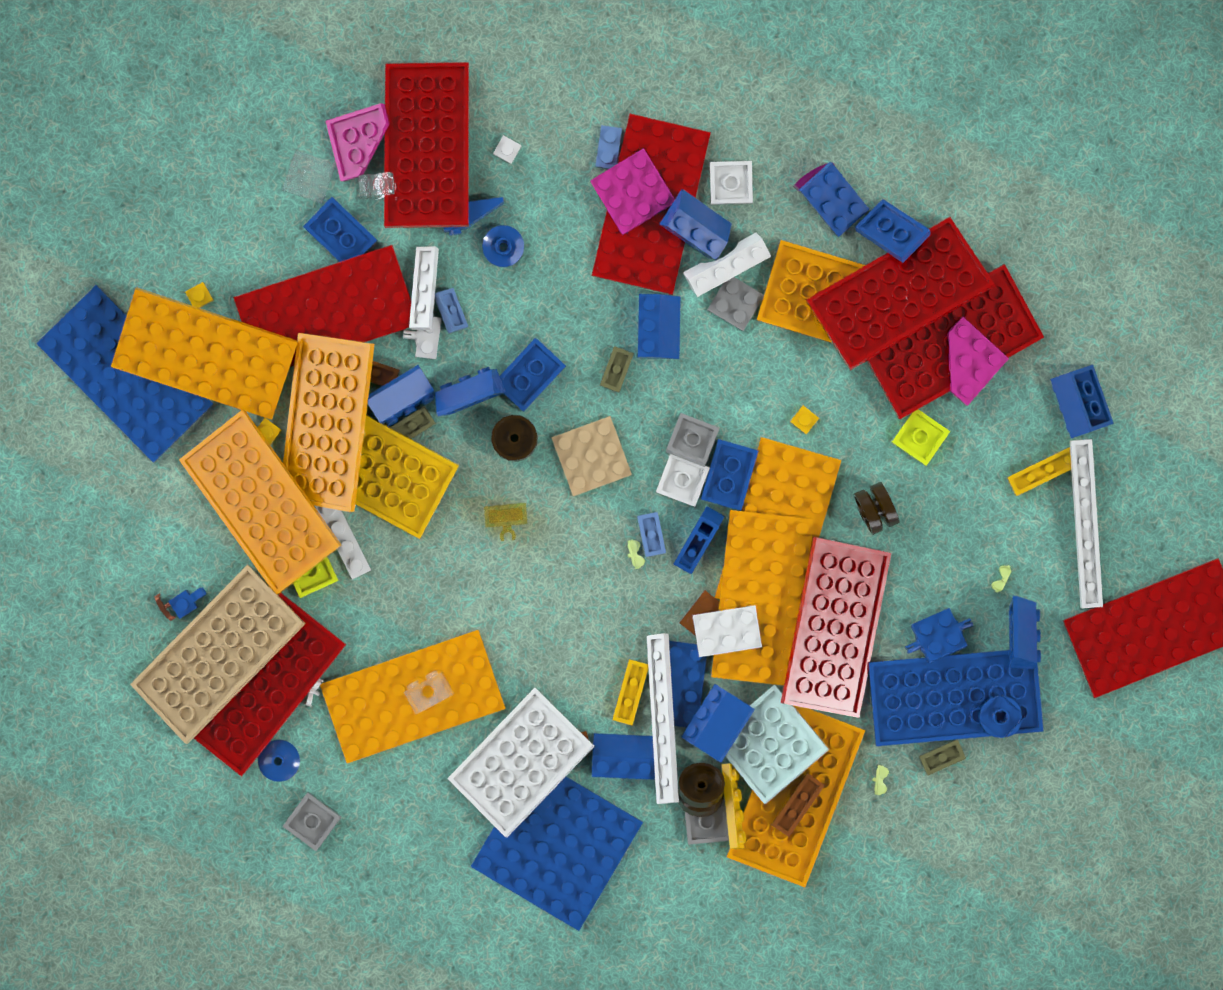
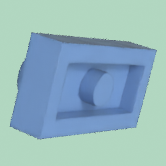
(608, 147)
(450, 310)
(651, 534)

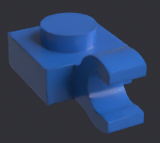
(185, 602)

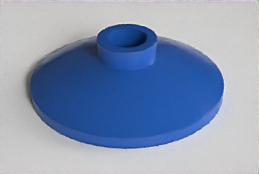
(495, 238)
(289, 764)

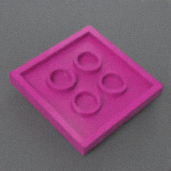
(632, 191)

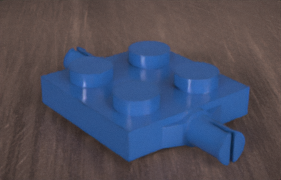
(939, 635)

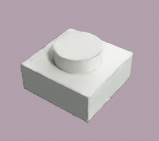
(507, 149)

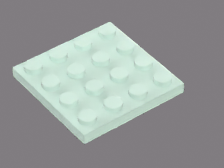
(774, 746)

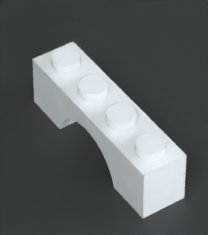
(711, 274)

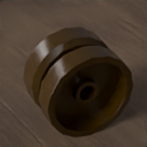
(508, 427)
(873, 509)
(701, 789)

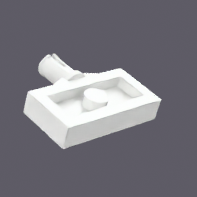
(426, 340)

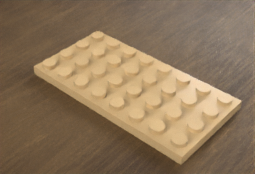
(217, 654)

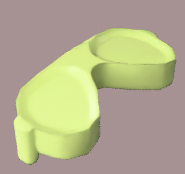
(637, 560)
(1005, 572)
(881, 773)

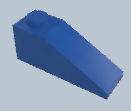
(477, 211)
(699, 540)

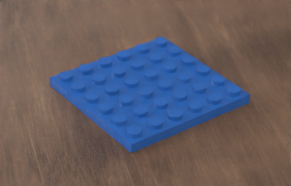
(561, 852)

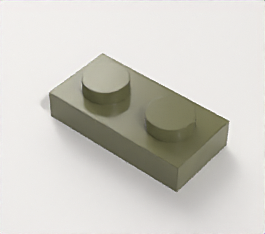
(616, 369)
(415, 423)
(942, 757)

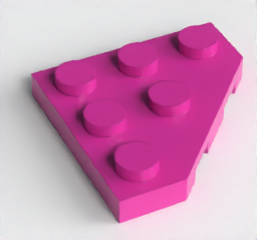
(356, 138)
(971, 360)

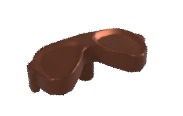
(163, 608)

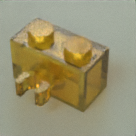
(506, 516)

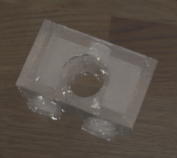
(441, 691)

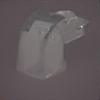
(375, 185)

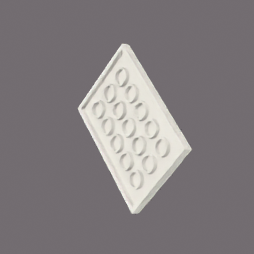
(520, 762)

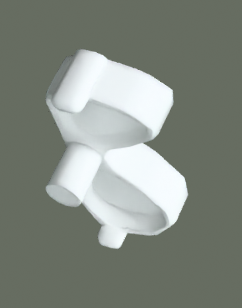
(313, 691)

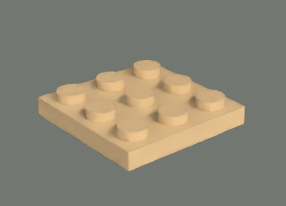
(591, 456)

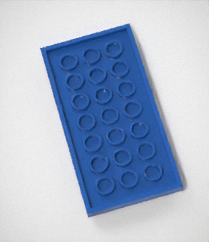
(143, 409)
(944, 698)

